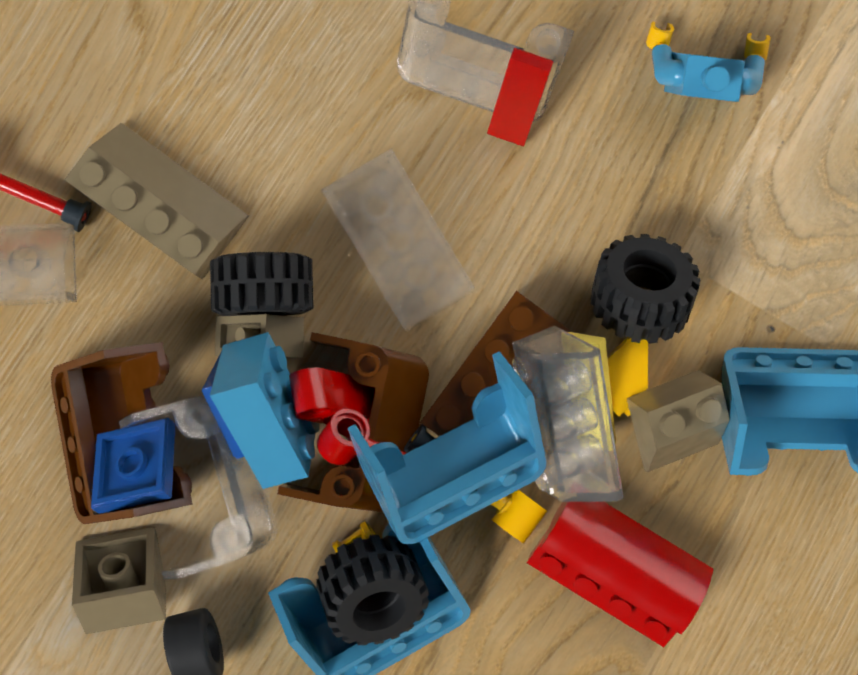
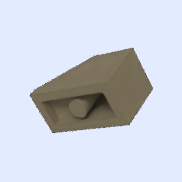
(284, 331)

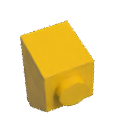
(627, 373)

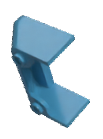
(461, 468)

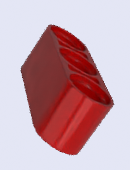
(323, 392)

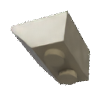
(678, 419)
(118, 581)

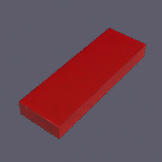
(519, 96)

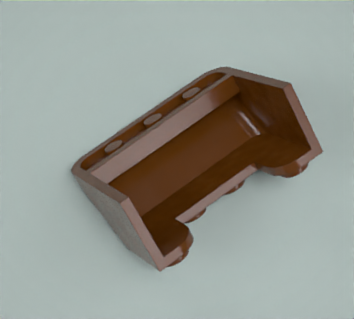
(91, 400)

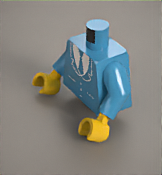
(707, 75)

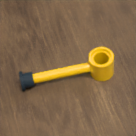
(514, 512)

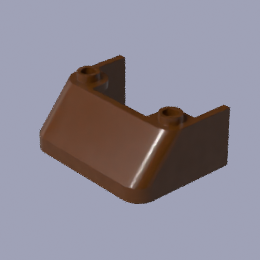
(394, 417)

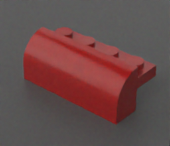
(623, 568)

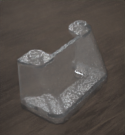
(467, 62)

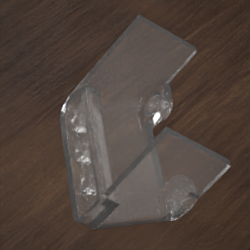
(248, 505)

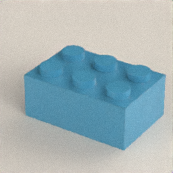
(258, 408)

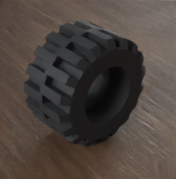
(261, 284)
(640, 311)
(372, 590)

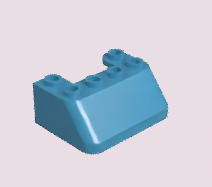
(788, 403)
(309, 634)

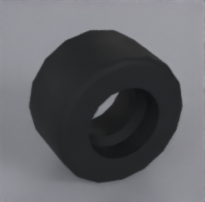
(193, 644)

